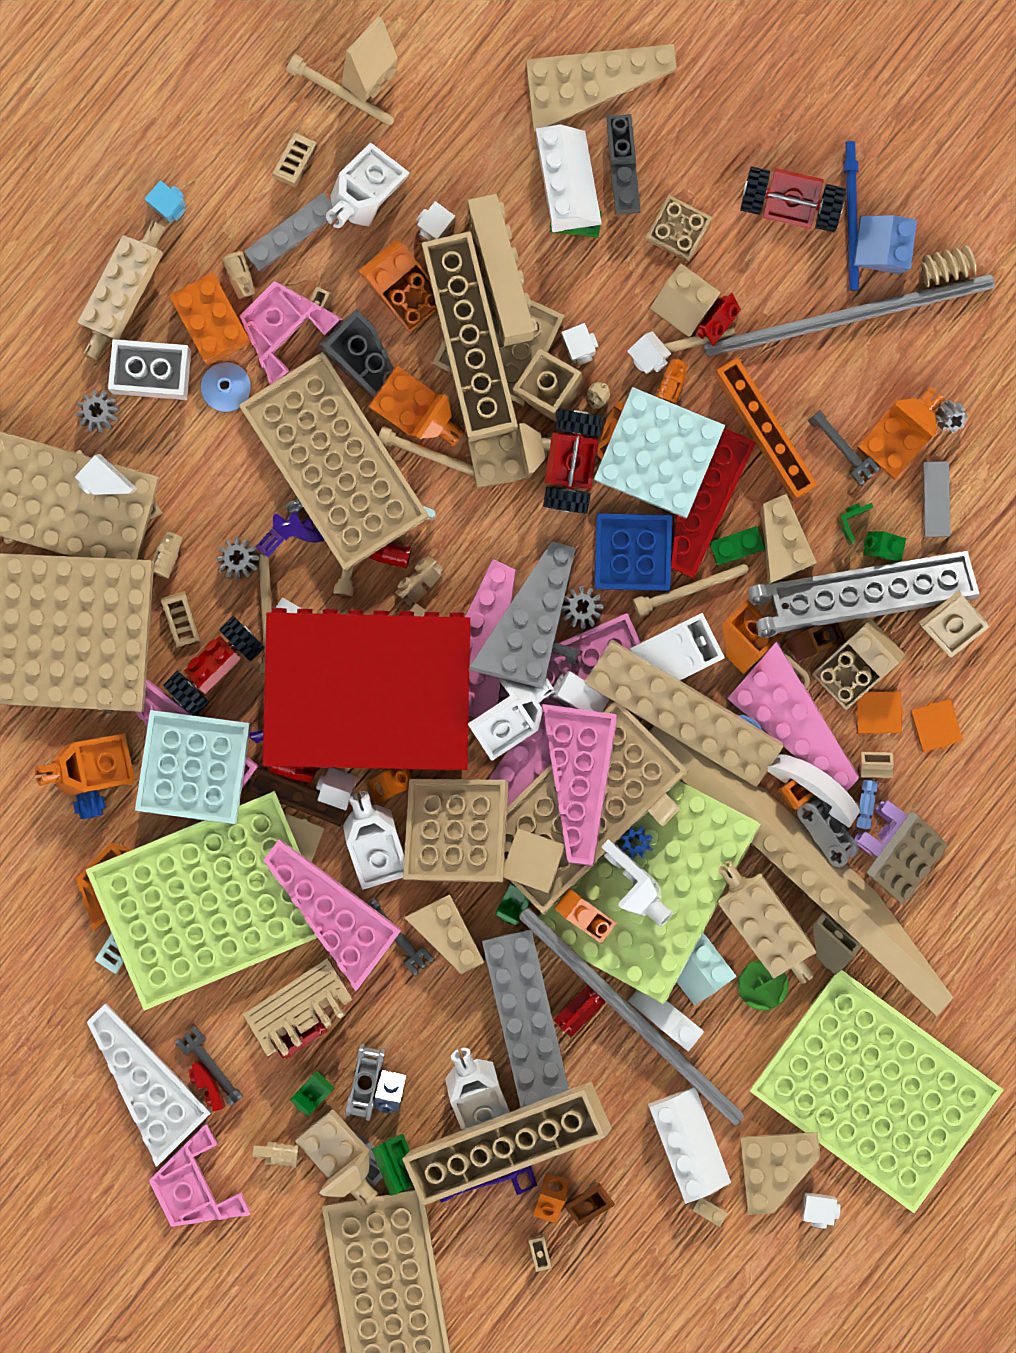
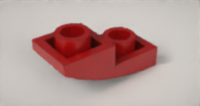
(203, 1078)

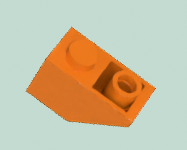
(585, 915)

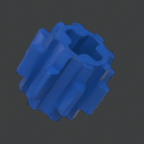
(89, 805)
(639, 835)

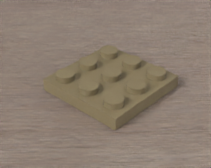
(907, 858)

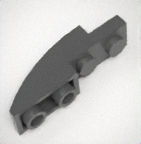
(623, 164)

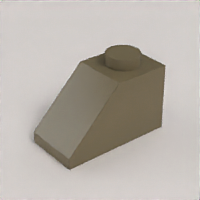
(833, 944)

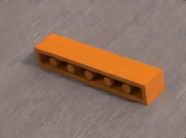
(765, 429)

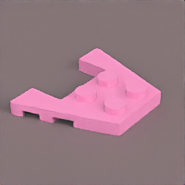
(275, 318)
(184, 1190)

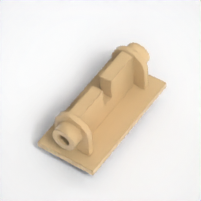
(423, 572)

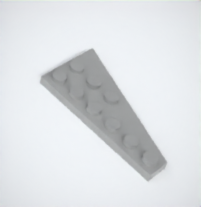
(526, 632)

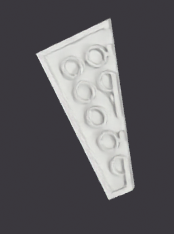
(153, 1093)

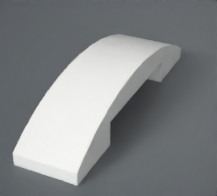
(819, 783)

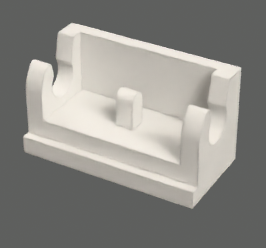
(575, 694)

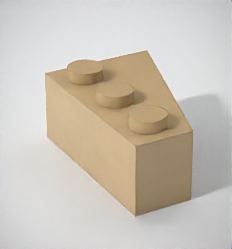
(784, 540)

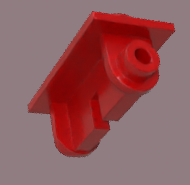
(723, 314)
(579, 1011)
(306, 1038)

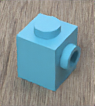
(166, 201)

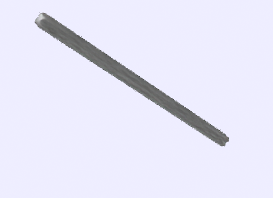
(850, 315)
(629, 1014)

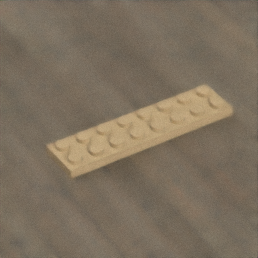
(684, 713)

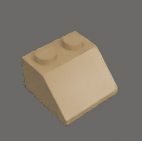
(685, 300)
(549, 384)

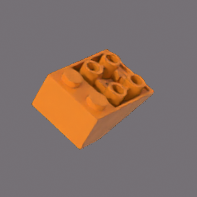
(401, 285)

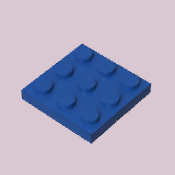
(633, 552)

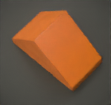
(794, 794)

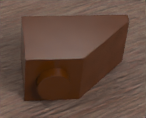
(815, 640)

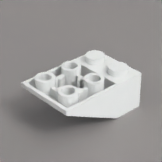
(682, 648)

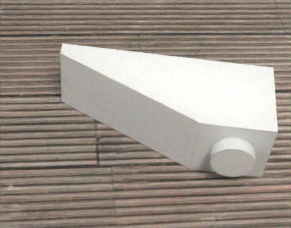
(667, 1019)

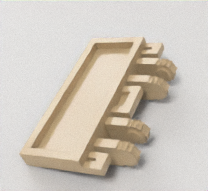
(296, 1007)

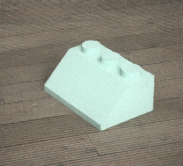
(704, 972)

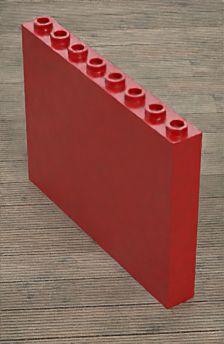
(366, 690)

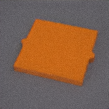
(879, 713)
(936, 725)

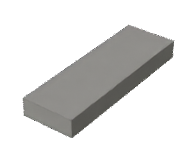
(936, 499)

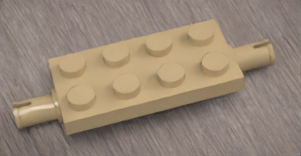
(120, 288)
(766, 924)

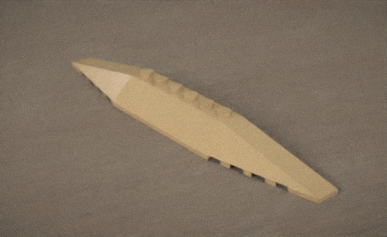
(802, 861)

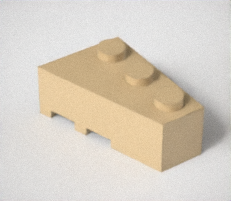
(447, 932)

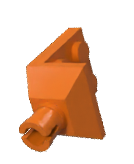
(415, 408)
(902, 433)
(89, 766)

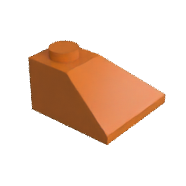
(742, 639)

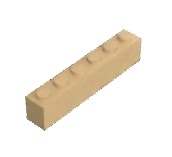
(500, 269)

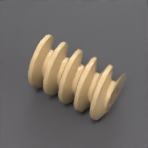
(947, 264)

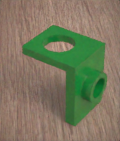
(851, 512)

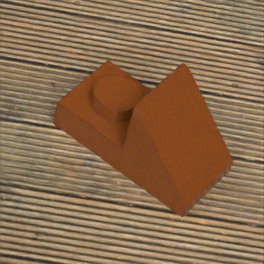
(589, 1204)

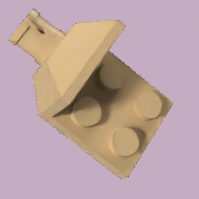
(508, 456)
(339, 1156)

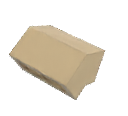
(876, 765)

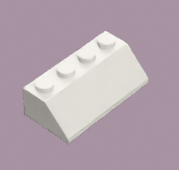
(567, 177)
(689, 1144)

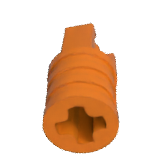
(672, 381)

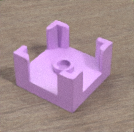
(895, 818)

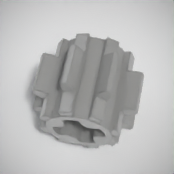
(951, 416)

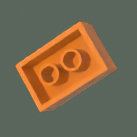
(210, 319)

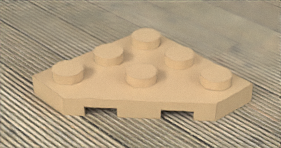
(776, 1167)

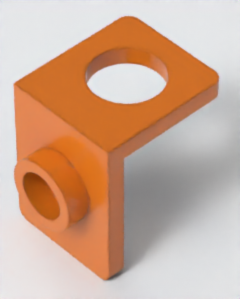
(392, 781)
(549, 1201)

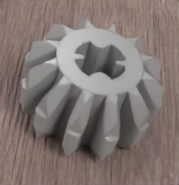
(90, 418)
(231, 553)
(590, 609)

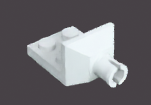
(364, 187)
(512, 718)
(373, 842)
(646, 894)
(474, 1090)

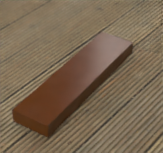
(295, 796)

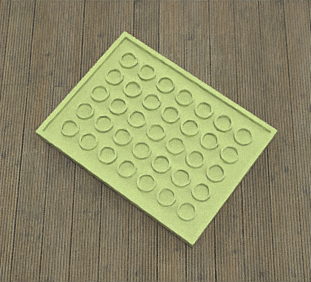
(686, 868)
(200, 902)
(876, 1090)

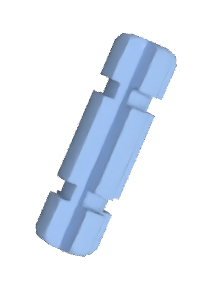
(867, 804)

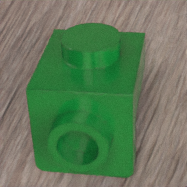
(884, 546)
(512, 905)
(312, 1093)

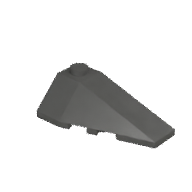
(358, 352)

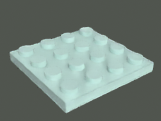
(659, 452)
(193, 767)

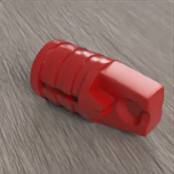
(393, 555)
(298, 773)

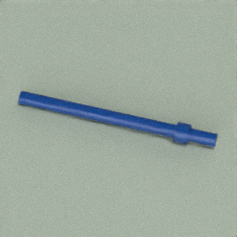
(851, 168)

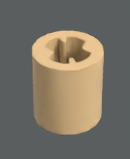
(664, 809)

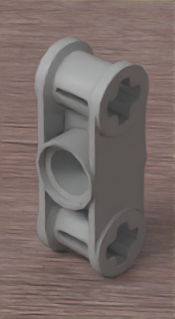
(827, 831)
(365, 1097)

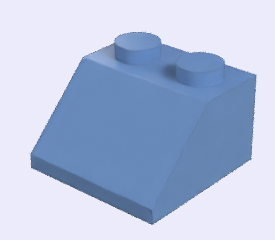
(885, 243)

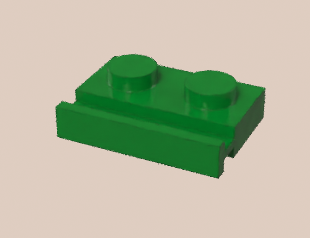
(390, 1162)

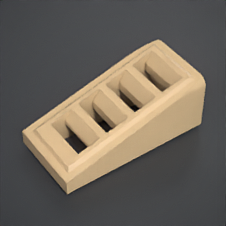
(285, 177)
(181, 596)

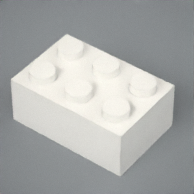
(149, 369)

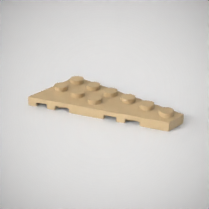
(583, 81)

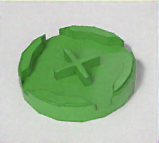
(759, 988)

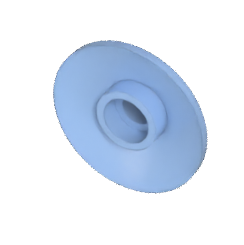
(228, 399)

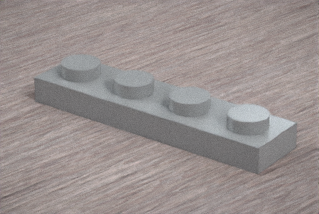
(289, 233)

